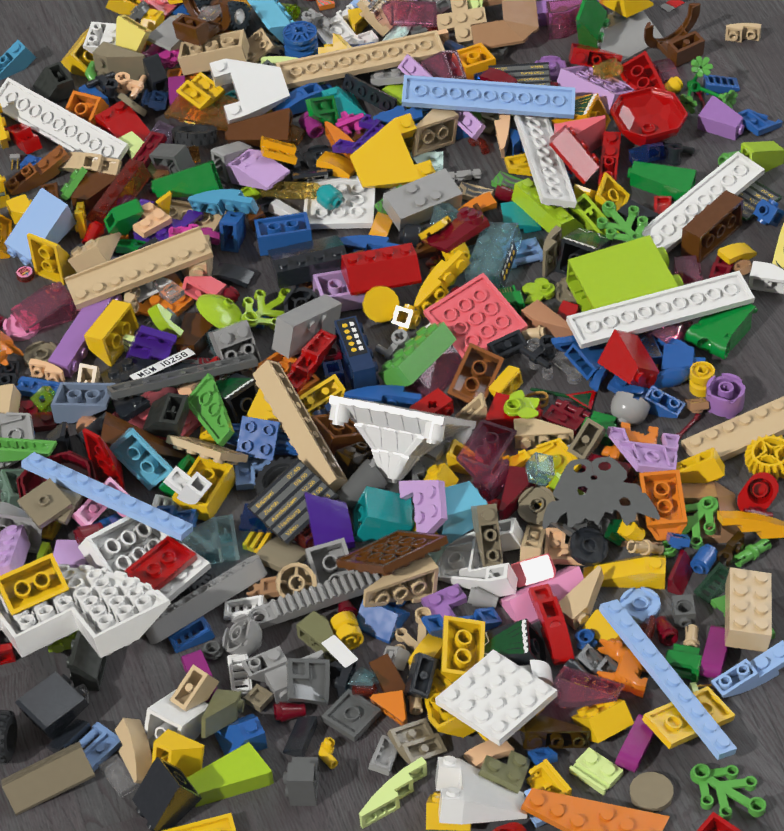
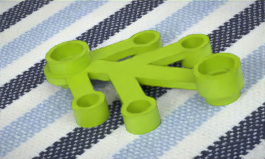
(254, 318)

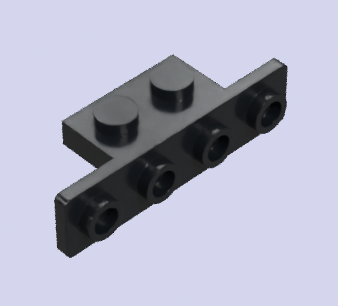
(368, 93)

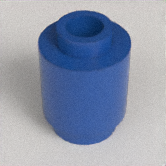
(704, 559)

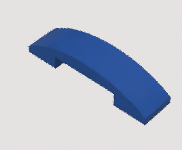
(434, 623)

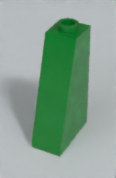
(662, 179)
(188, 181)

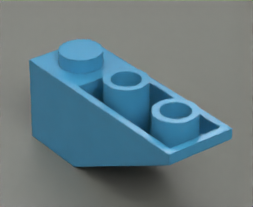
(15, 59)

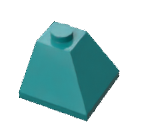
(344, 101)

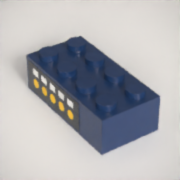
(355, 353)

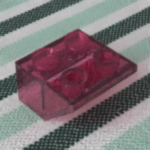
(444, 65)

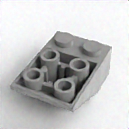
(235, 341)

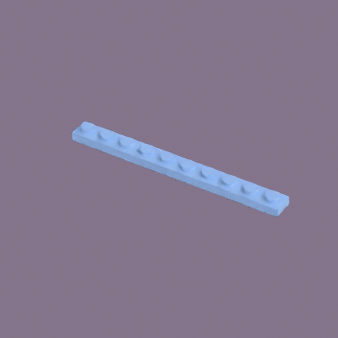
(107, 496)
(668, 680)

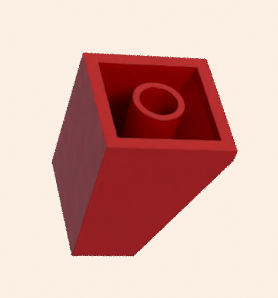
(629, 359)

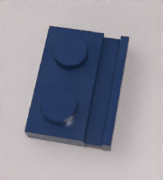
(156, 99)

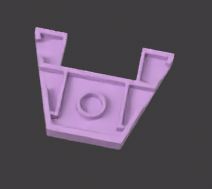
(646, 456)
(428, 501)

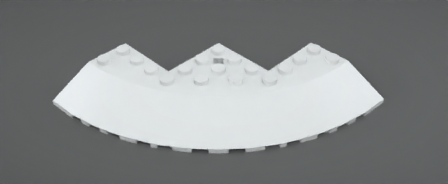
(100, 604)

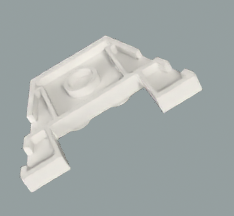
(342, 28)

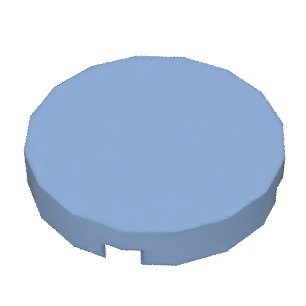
(641, 603)

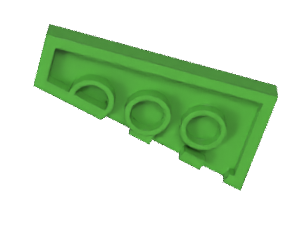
(210, 410)

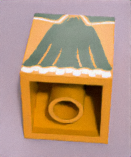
(586, 107)

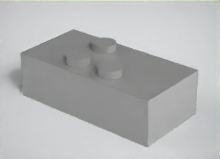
(416, 200)
(302, 323)

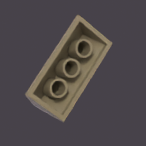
(47, 778)

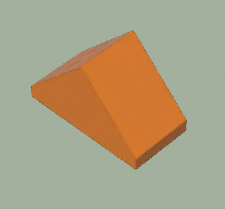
(392, 705)

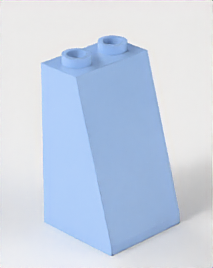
(45, 218)

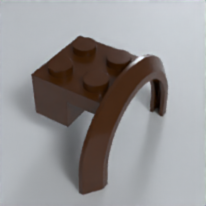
(197, 30)
(679, 45)

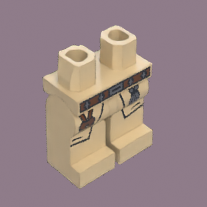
(374, 15)

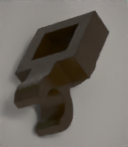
(733, 547)

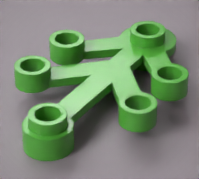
(609, 210)
(694, 523)
(725, 789)

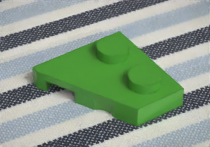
(76, 177)

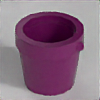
(313, 127)

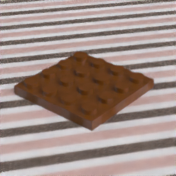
(392, 552)

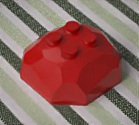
(648, 115)

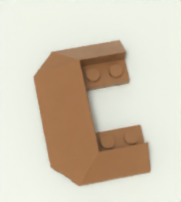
(518, 23)
(693, 494)

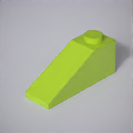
(587, 214)

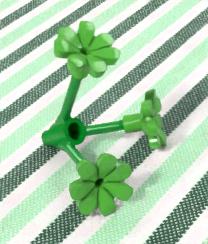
(702, 67)

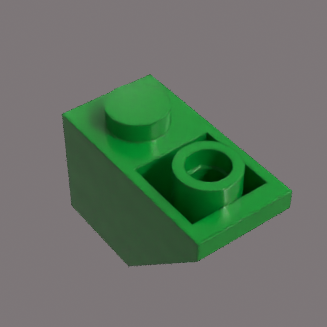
(123, 217)

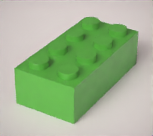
(417, 355)

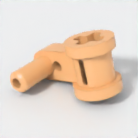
(129, 84)

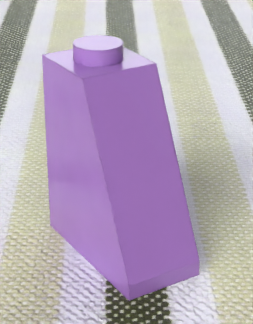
(720, 120)

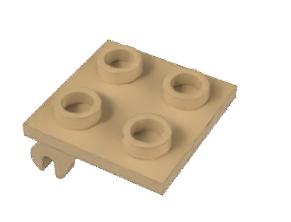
(261, 44)

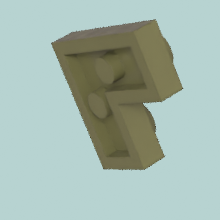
(506, 775)

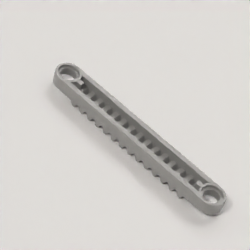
(314, 598)

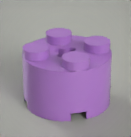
(725, 395)

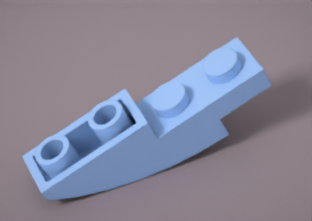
(751, 673)

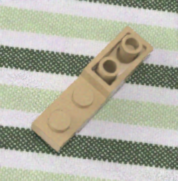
(91, 162)

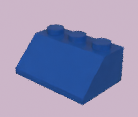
(282, 231)

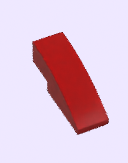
(24, 138)

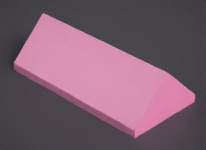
(520, 605)

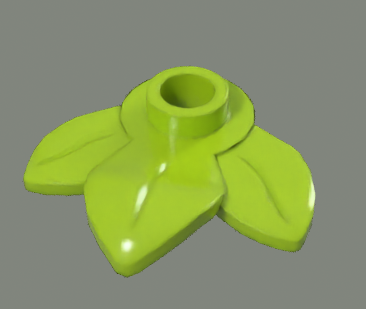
(538, 290)
(521, 405)

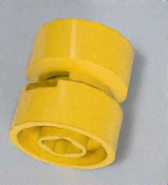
(699, 375)
(346, 629)

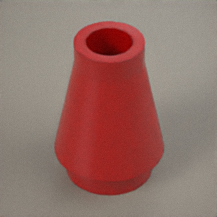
(93, 231)

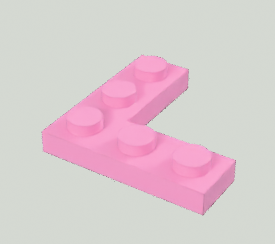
(92, 510)

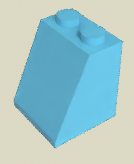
(459, 502)

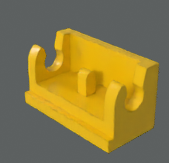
(548, 779)

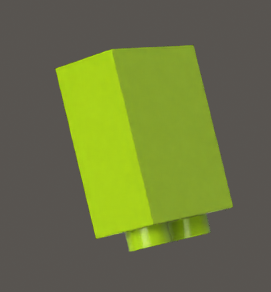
(620, 273)

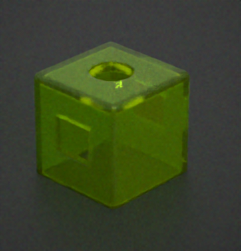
(45, 391)

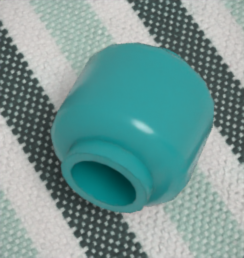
(329, 197)

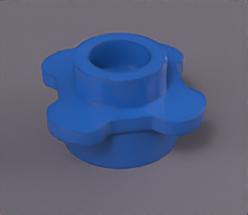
(585, 634)

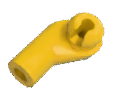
(326, 751)

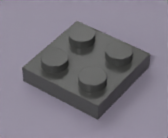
(351, 715)

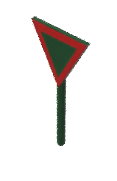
(582, 398)

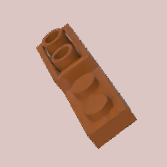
(34, 176)

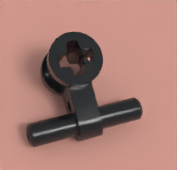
(106, 83)
(674, 152)
(544, 352)

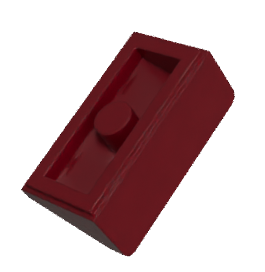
(680, 574)

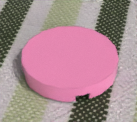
(15, 331)

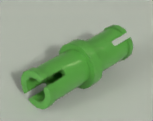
(751, 552)

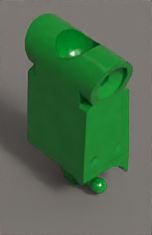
(721, 330)

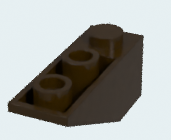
(353, 456)
(553, 733)

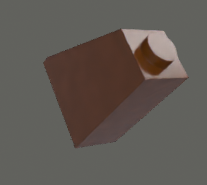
(91, 189)
(194, 334)

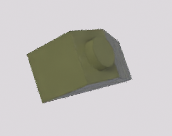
(315, 630)
(221, 711)

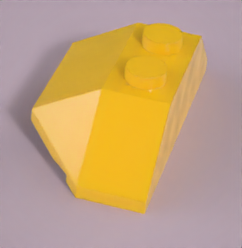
(320, 394)

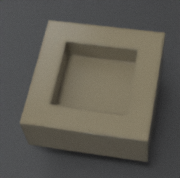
(258, 698)

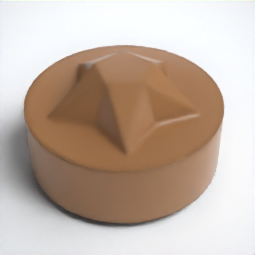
(743, 266)

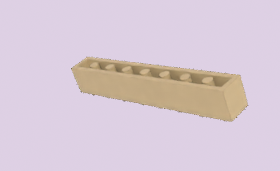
(298, 424)

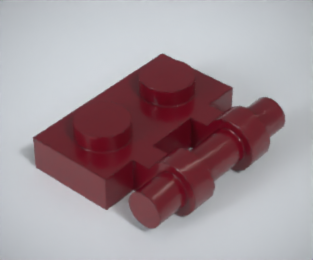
(559, 415)

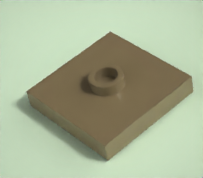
(45, 503)

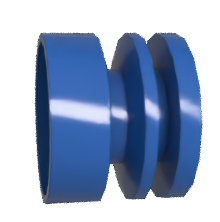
(300, 39)

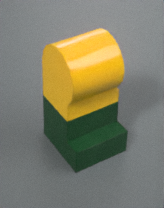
(619, 532)

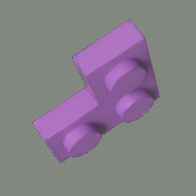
(444, 600)

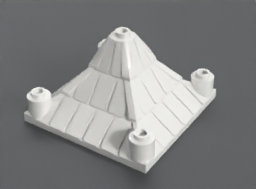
(398, 433)

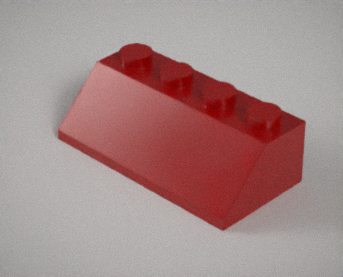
(381, 267)

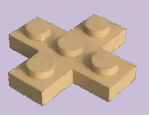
(461, 20)

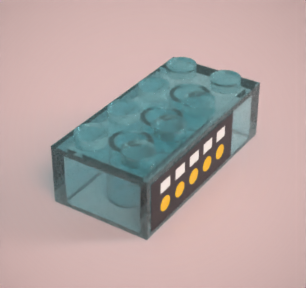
(495, 253)

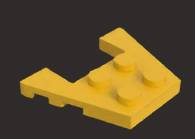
(555, 448)

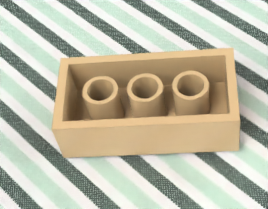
(221, 46)
(748, 609)

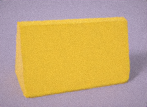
(507, 381)
(600, 626)

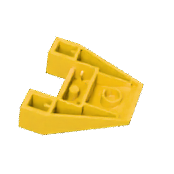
(385, 158)

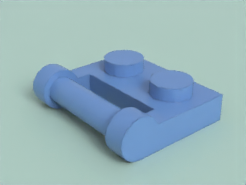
(528, 252)
(102, 746)

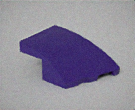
(151, 344)
(328, 520)

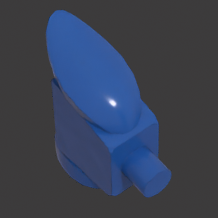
(583, 359)
(675, 363)

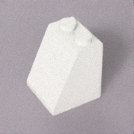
(167, 715)

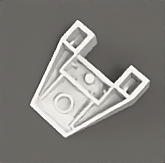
(256, 86)
(463, 563)
(472, 798)

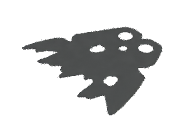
(601, 496)

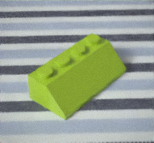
(548, 217)

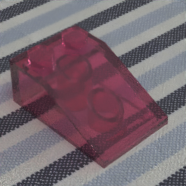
(561, 18)
(45, 308)
(582, 689)

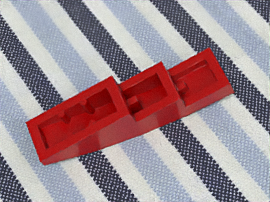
(311, 358)

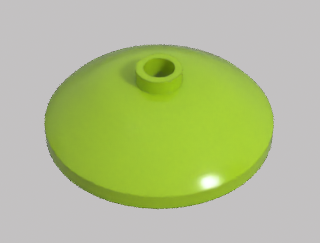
(218, 310)

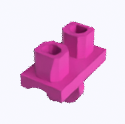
(349, 122)

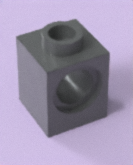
(683, 610)

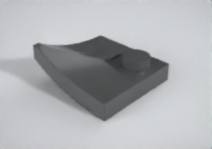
(308, 680)

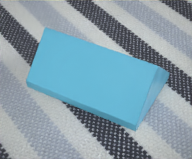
(140, 459)

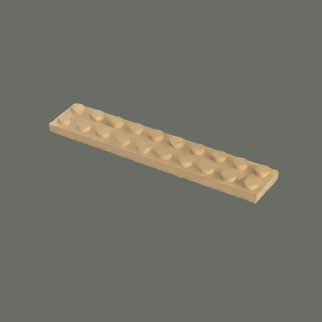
(359, 59)

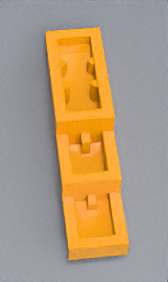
(763, 525)

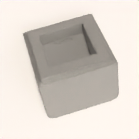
(398, 656)

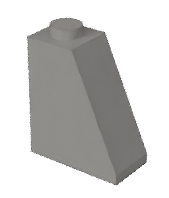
(225, 154)

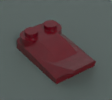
(465, 226)

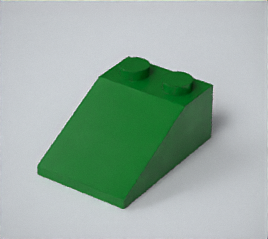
(591, 23)

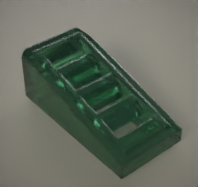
(719, 569)

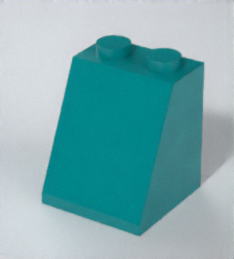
(380, 514)

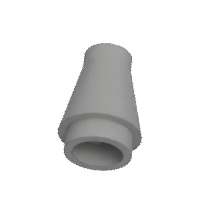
(482, 598)

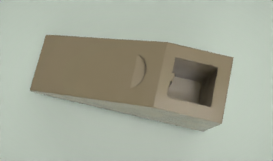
(487, 533)

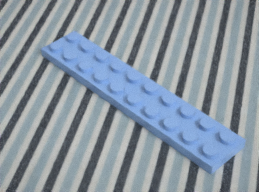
(488, 96)

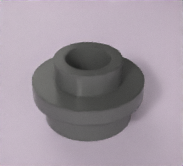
(212, 646)

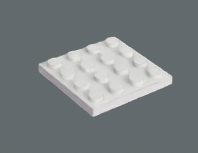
(354, 212)
(496, 697)

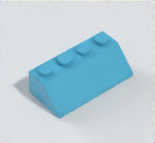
(272, 15)

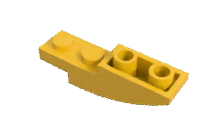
(439, 279)

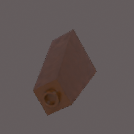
(271, 125)

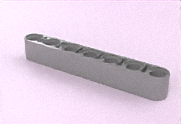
(206, 598)

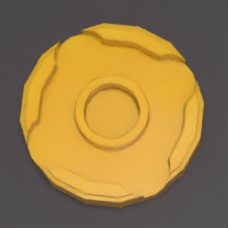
(435, 227)
(380, 304)

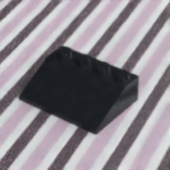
(299, 261)

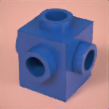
(768, 212)

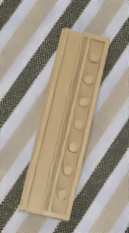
(138, 267)
(735, 434)

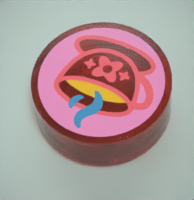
(24, 274)

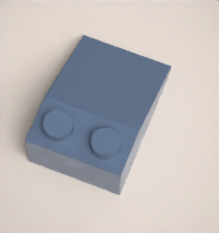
(79, 400)

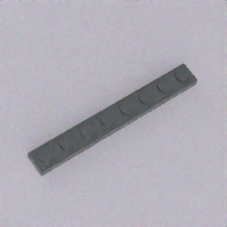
(177, 377)

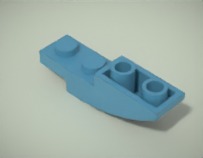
(221, 200)

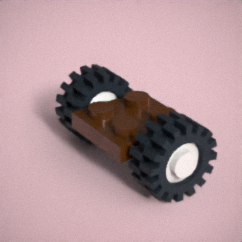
(238, 12)

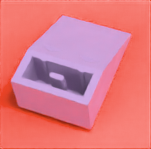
(255, 170)

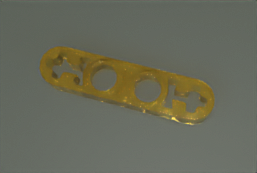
(292, 190)

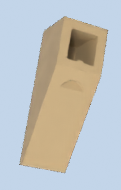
(535, 432)

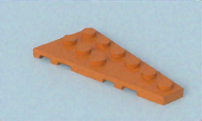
(581, 814)

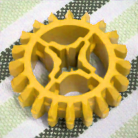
(766, 455)

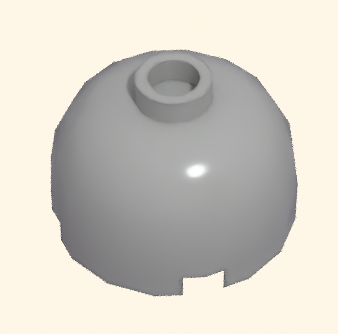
(628, 408)
(243, 636)

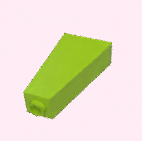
(232, 775)

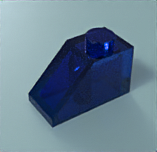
(647, 153)

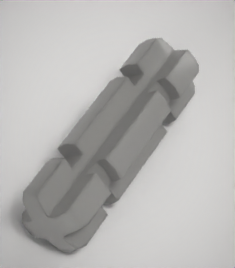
(465, 175)

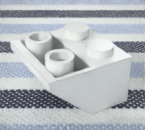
(98, 33)

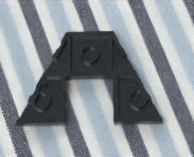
(134, 405)

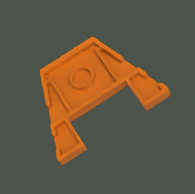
(177, 307)

